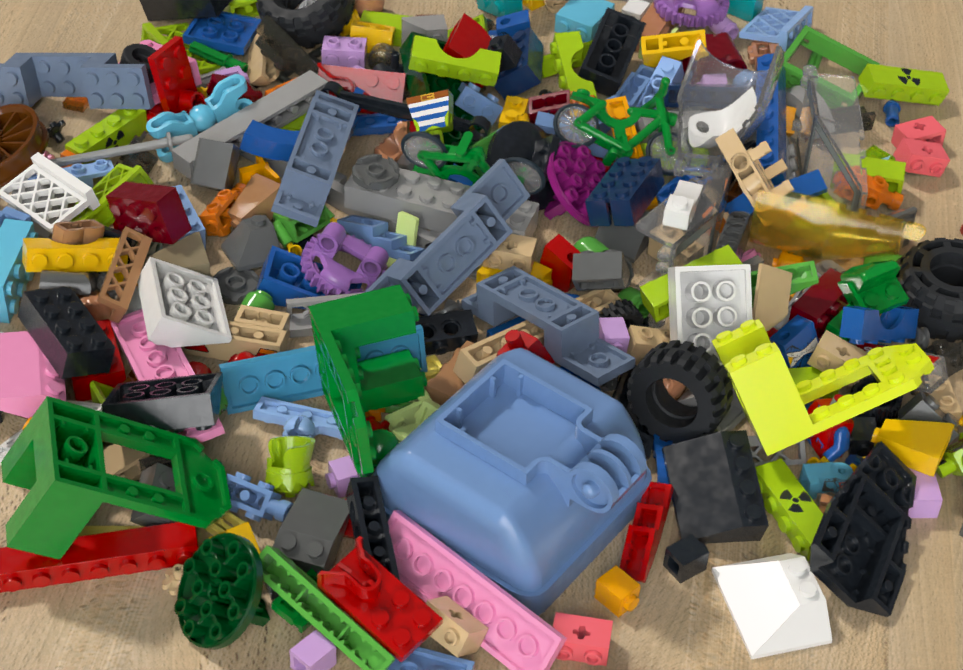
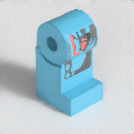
(824, 477)

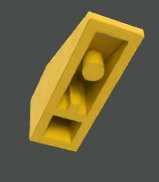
(671, 45)

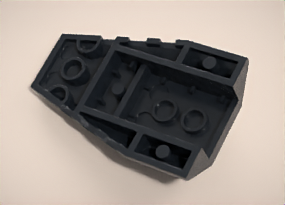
(864, 534)

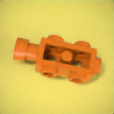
(879, 194)
(216, 216)

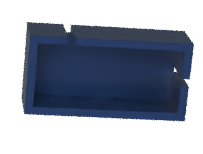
(628, 189)

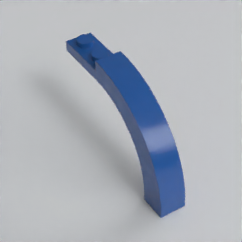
(276, 142)

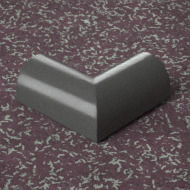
(81, 282)

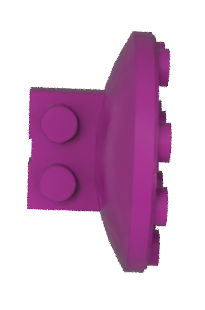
(573, 179)

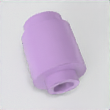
(725, 26)

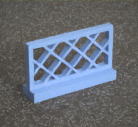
(778, 25)

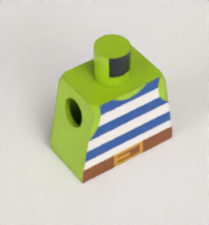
(432, 112)

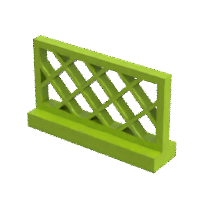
(149, 32)
(102, 213)

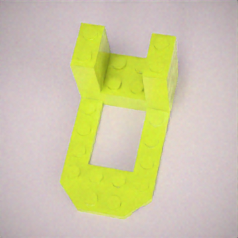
(778, 406)

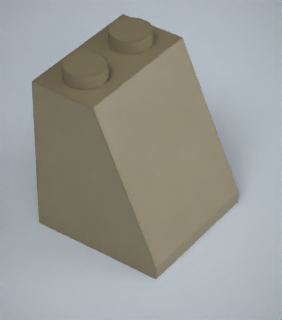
(186, 253)

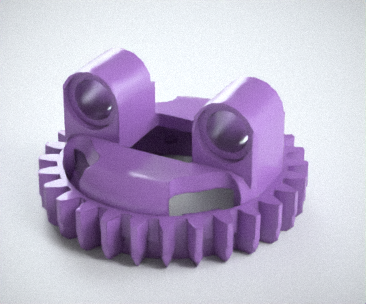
(707, 12)
(335, 277)

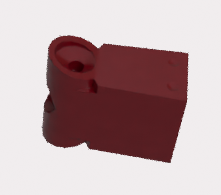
(723, 49)

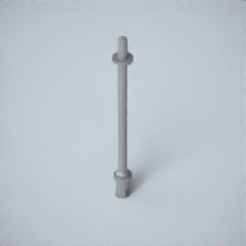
(123, 150)

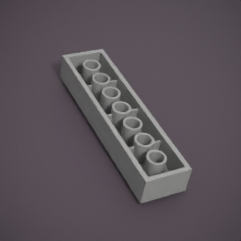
(428, 200)

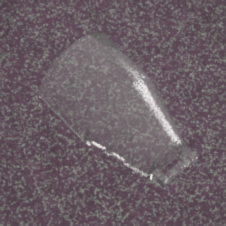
(712, 87)

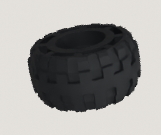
(309, 23)
(934, 285)

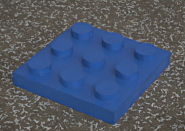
(225, 33)

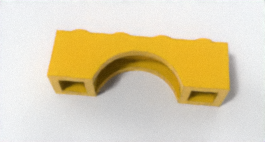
(49, 255)

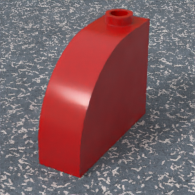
(466, 39)

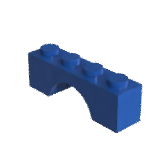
(868, 326)

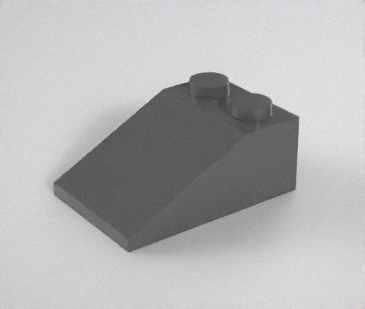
(313, 530)

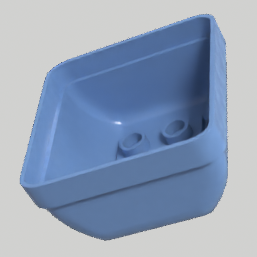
(521, 475)

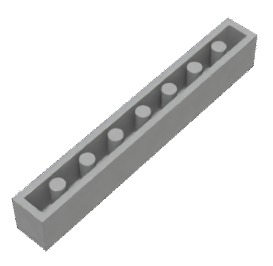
(272, 110)

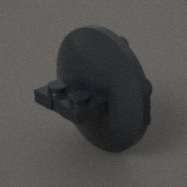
(528, 142)

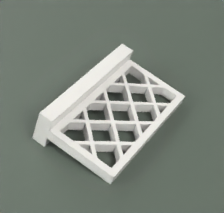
(60, 181)

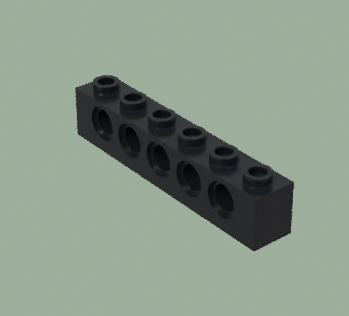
(437, 326)
(370, 520)

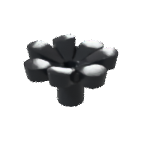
(55, 131)

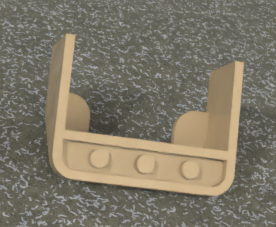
(771, 295)

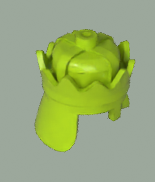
(290, 464)

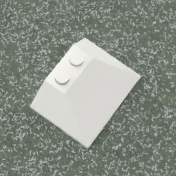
(775, 604)

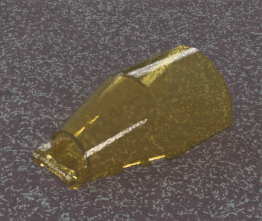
(826, 228)

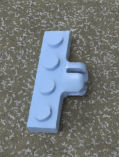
(296, 418)

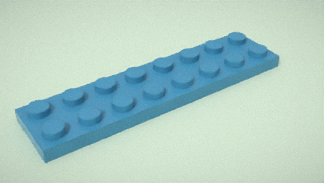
(295, 372)

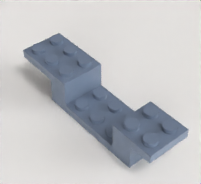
(89, 75)
(315, 158)
(464, 244)
(568, 324)

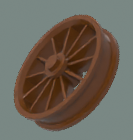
(21, 135)

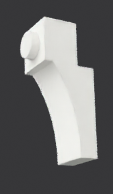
(682, 205)

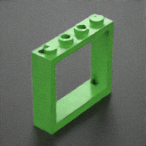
(827, 48)

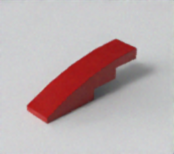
(646, 531)

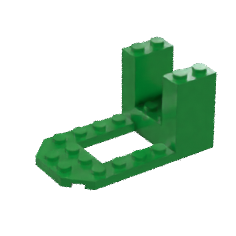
(369, 384)
(65, 470)

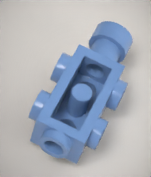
(257, 500)

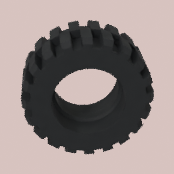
(698, 373)

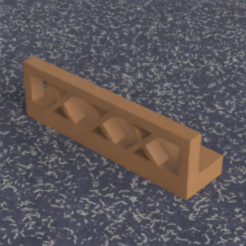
(130, 272)

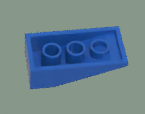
(283, 278)

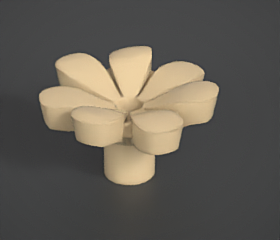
(173, 579)

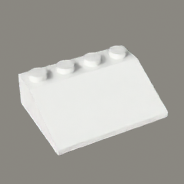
(708, 302)
(181, 306)

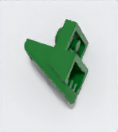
(874, 286)

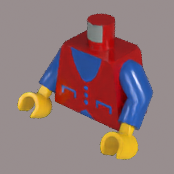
(833, 441)

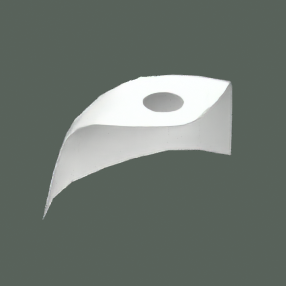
(721, 120)

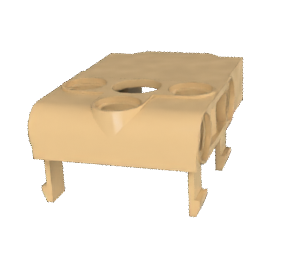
(748, 168)

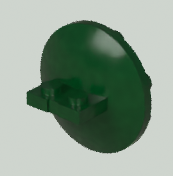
(221, 592)

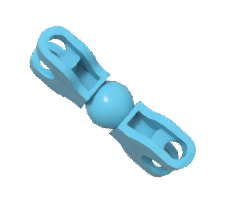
(218, 106)

